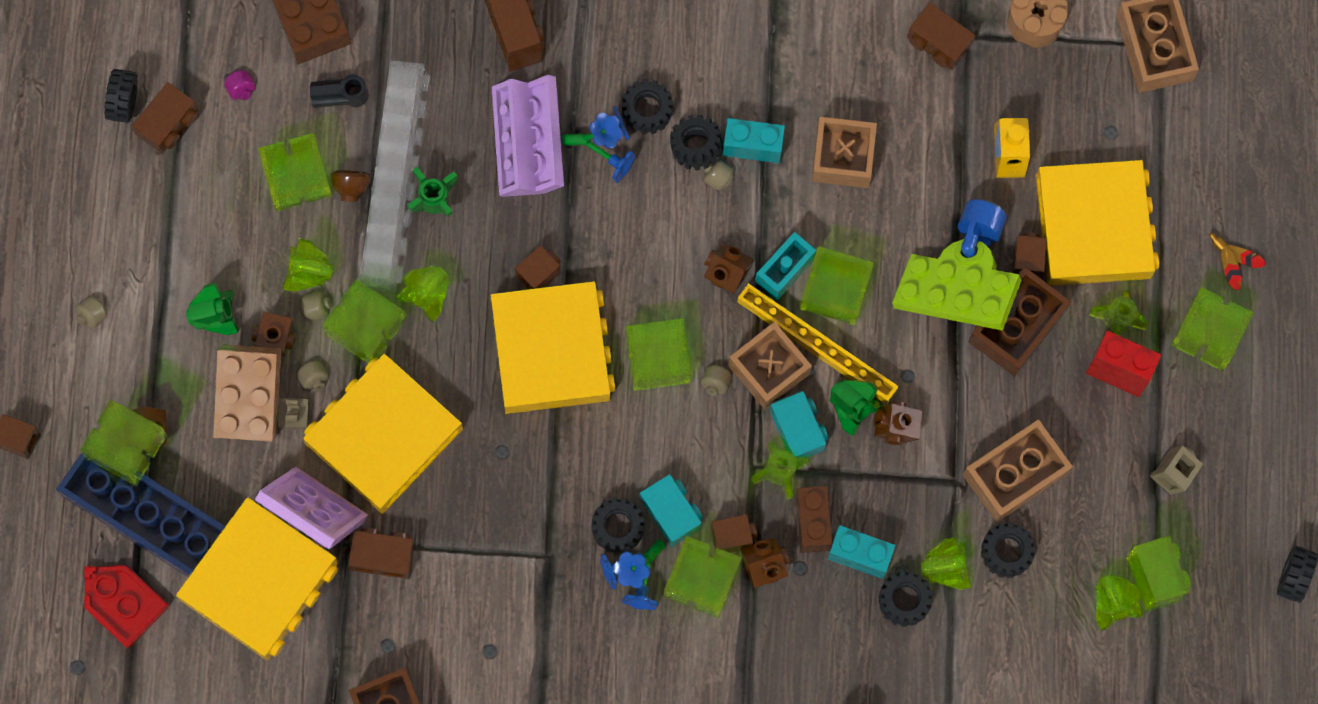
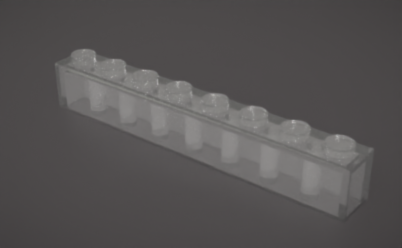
(393, 176)

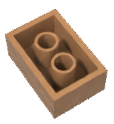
(1157, 43)
(247, 392)
(1017, 471)

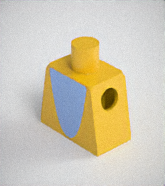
(1011, 143)

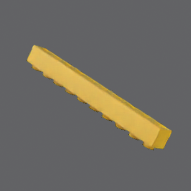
(815, 342)

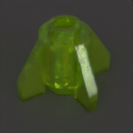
(306, 267)
(426, 289)
(1116, 321)
(777, 475)
(947, 564)
(1116, 600)

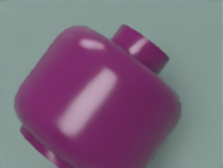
(239, 85)

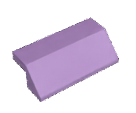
(527, 136)

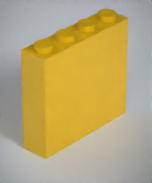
(1096, 222)
(552, 347)
(382, 433)
(258, 579)

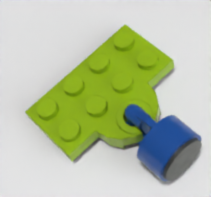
(964, 278)

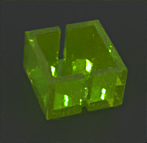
(295, 174)
(837, 285)
(362, 320)
(1213, 326)
(658, 354)
(121, 441)
(1158, 573)
(702, 578)

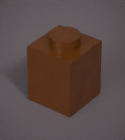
(1029, 253)
(538, 268)
(17, 436)
(733, 533)

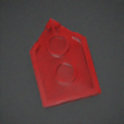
(121, 601)

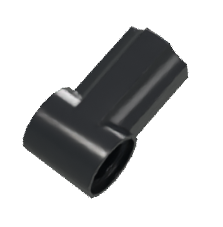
(335, 92)

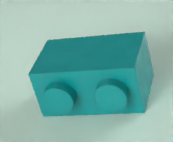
(753, 140)
(785, 266)
(798, 425)
(671, 510)
(861, 552)

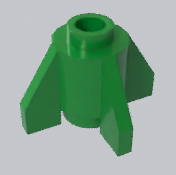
(430, 188)
(212, 311)
(853, 403)

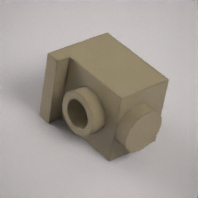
(1177, 470)

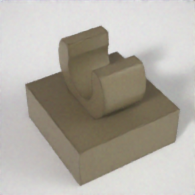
(293, 414)

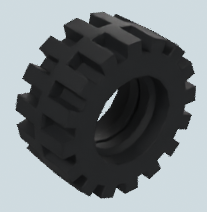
(650, 90)
(121, 95)
(692, 128)
(623, 543)
(1001, 567)
(1297, 574)
(892, 612)

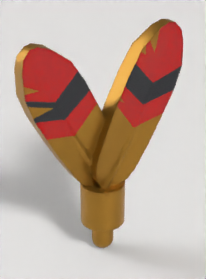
(1231, 257)

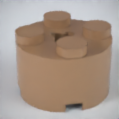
(1031, 27)

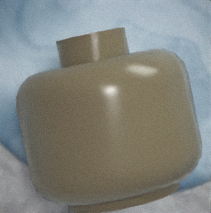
(718, 175)
(315, 306)
(90, 312)
(312, 376)
(716, 379)

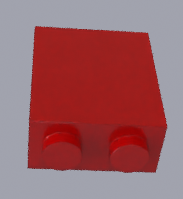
(1123, 364)

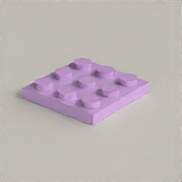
(311, 508)

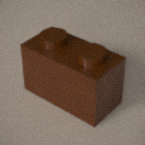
(940, 37)
(165, 118)
(813, 519)
(381, 553)

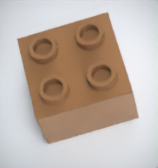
(844, 152)
(769, 365)

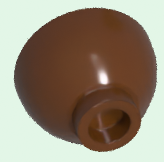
(350, 183)

